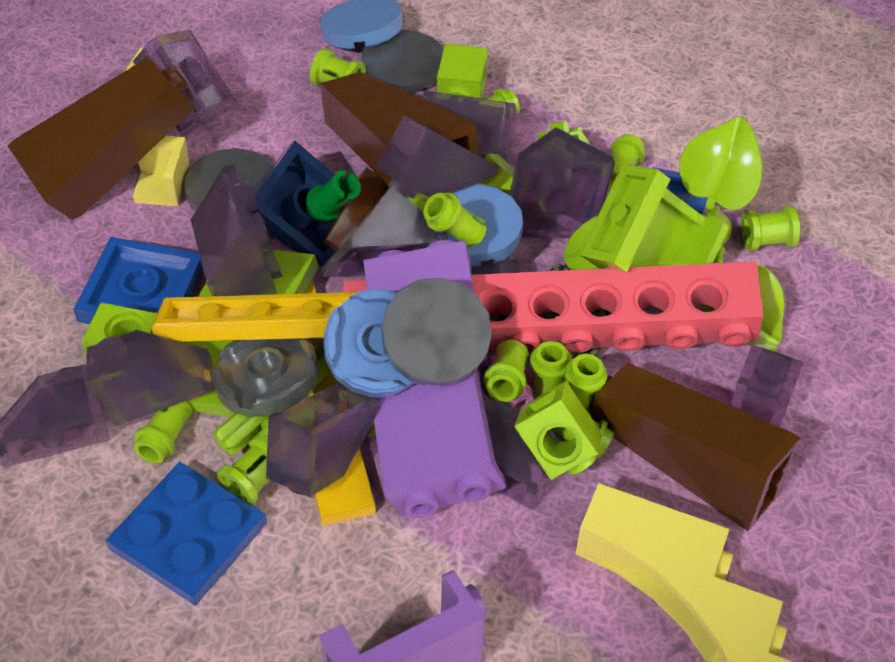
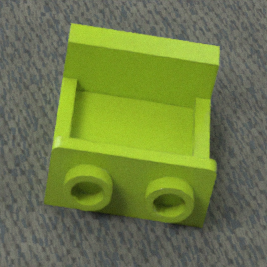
(650, 226)

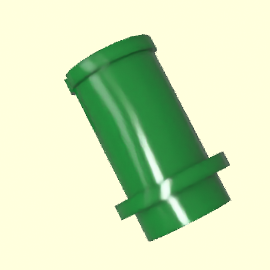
(327, 200)

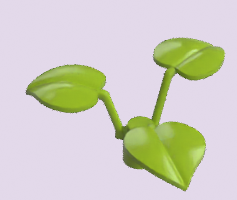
(727, 170)

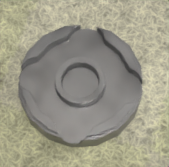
(265, 375)

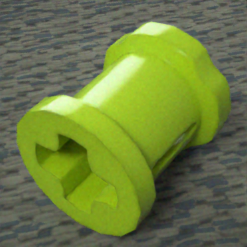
(332, 66)
(770, 228)
(248, 473)

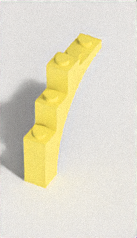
(684, 571)

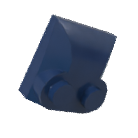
(284, 197)

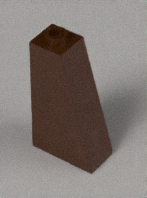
(369, 111)
(102, 136)
(698, 441)

